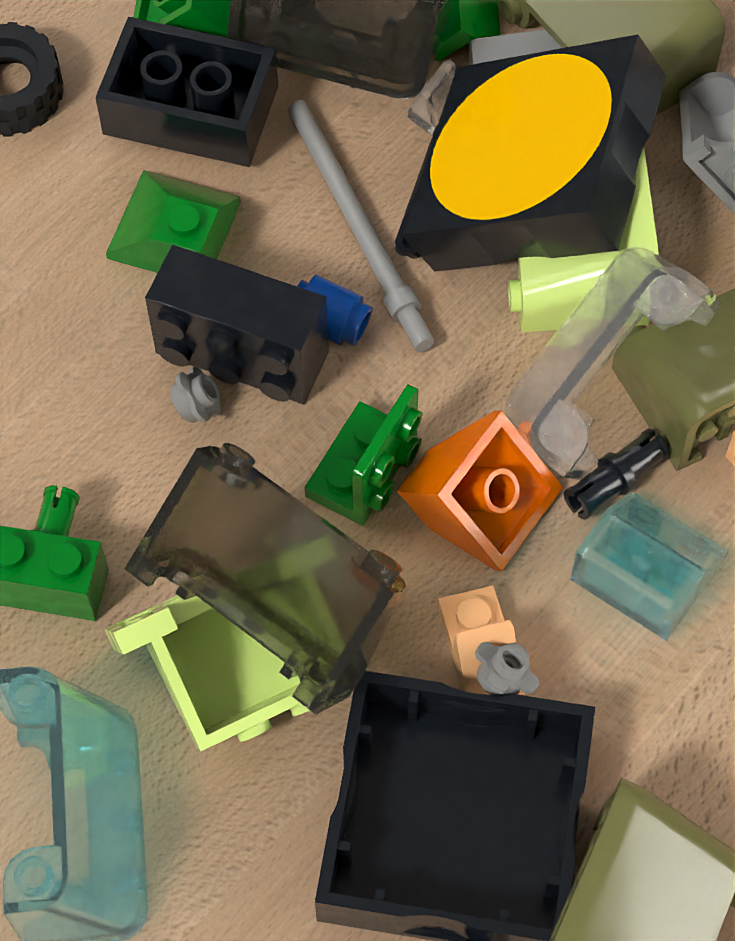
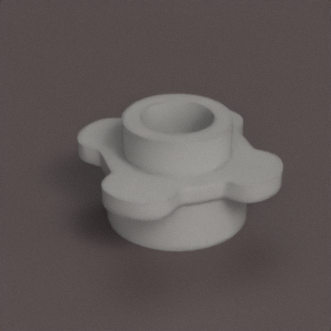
(195, 396)
(505, 669)

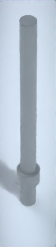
(399, 298)

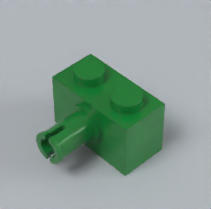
(47, 568)

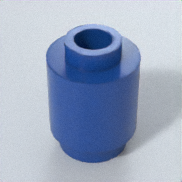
(345, 310)

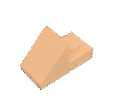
(468, 622)

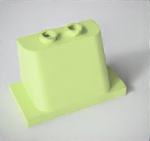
(211, 669)

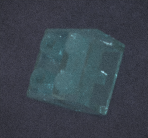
(646, 563)

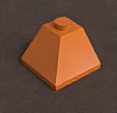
(482, 489)

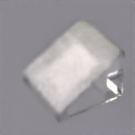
(431, 99)

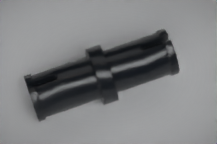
(616, 473)

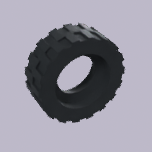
(41, 96)

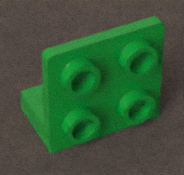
(365, 458)

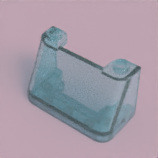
(95, 872)

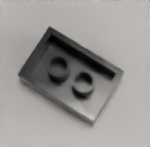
(188, 91)
(238, 325)

